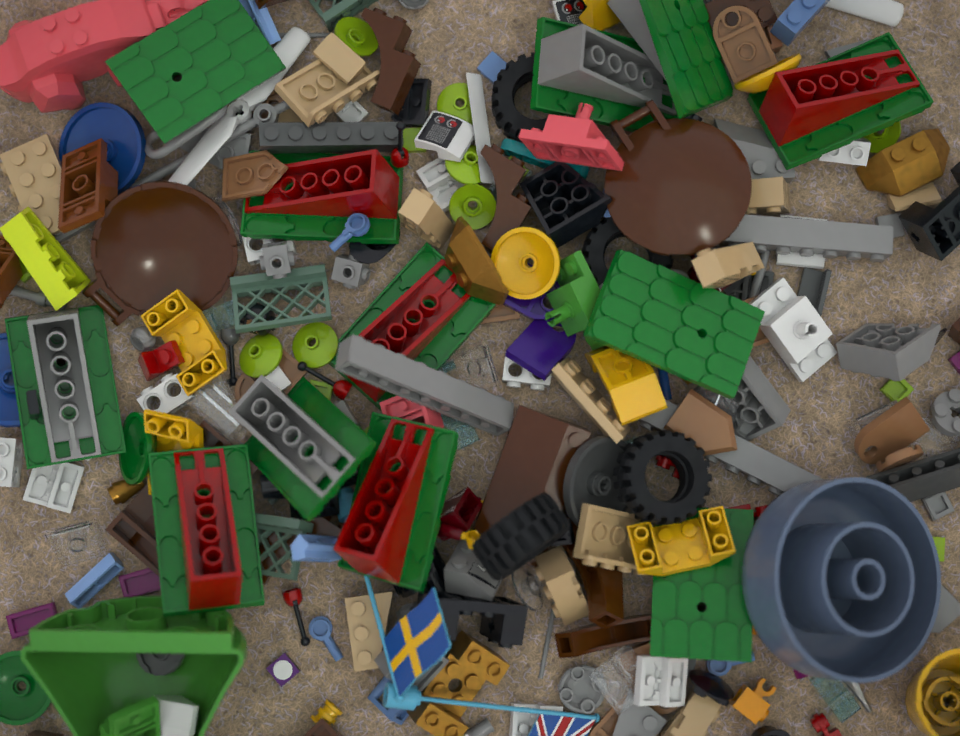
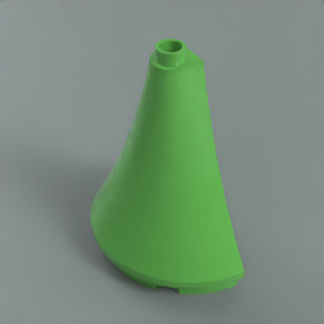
(92, 669)

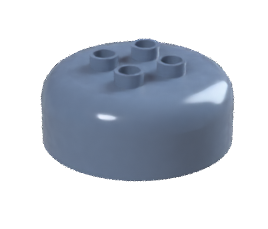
(842, 579)

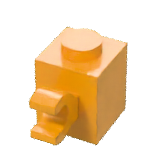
(750, 701)

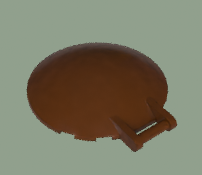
(678, 185)
(160, 242)

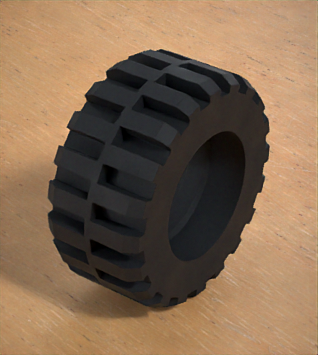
(503, 95)
(597, 242)
(691, 470)
(520, 536)

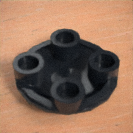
(711, 685)

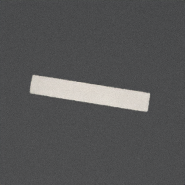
(480, 124)

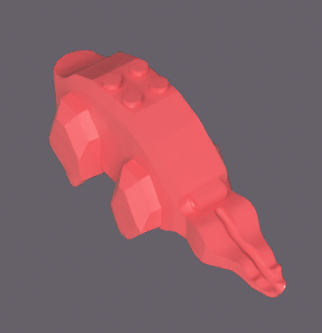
(53, 55)

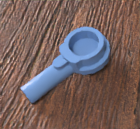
(356, 225)
(321, 629)
(721, 668)

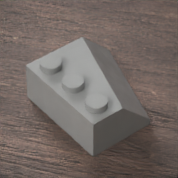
(757, 149)
(887, 350)
(759, 402)

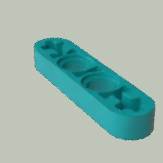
(520, 151)

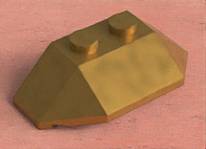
(906, 164)
(473, 265)

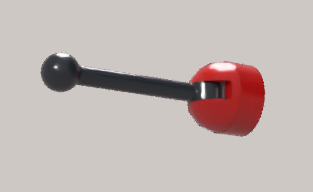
(397, 153)
(340, 387)
(293, 598)

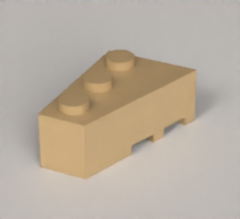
(769, 196)
(425, 218)
(726, 265)
(561, 585)
(363, 627)
(693, 717)

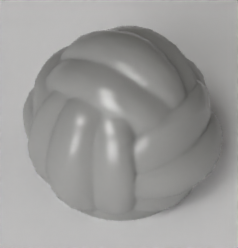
(142, 339)

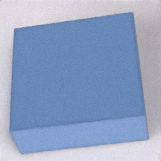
(491, 66)

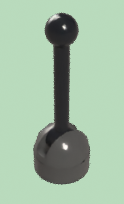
(230, 338)

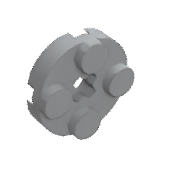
(942, 412)

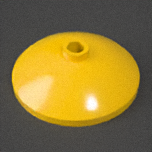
(761, 81)
(511, 261)

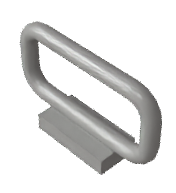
(181, 139)

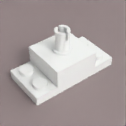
(794, 329)

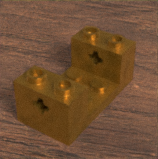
(472, 665)

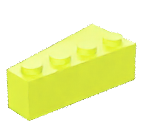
(44, 258)

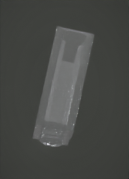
(214, 404)

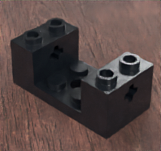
(938, 228)
(501, 619)

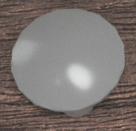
(579, 691)

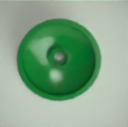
(135, 463)
(19, 705)

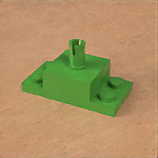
(575, 297)
(135, 720)

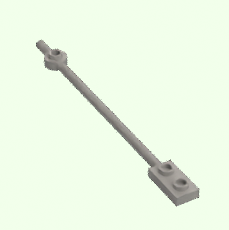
(272, 117)

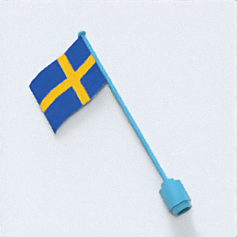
(417, 638)

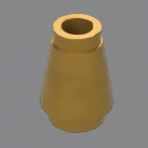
(122, 491)

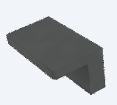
(814, 286)

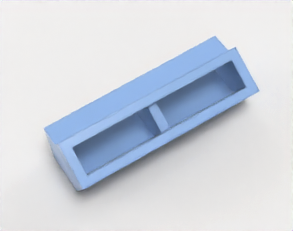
(262, 20)
(314, 548)
(94, 580)

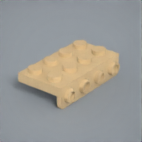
(318, 91)
(35, 178)
(589, 399)
(605, 538)

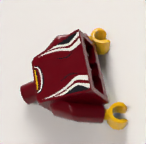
(458, 517)

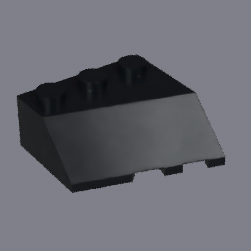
(565, 202)

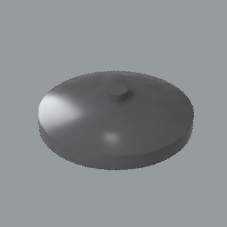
(591, 477)

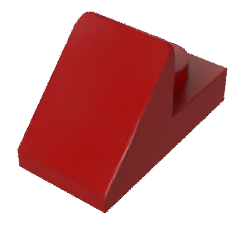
(160, 360)

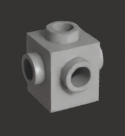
(279, 251)
(350, 271)

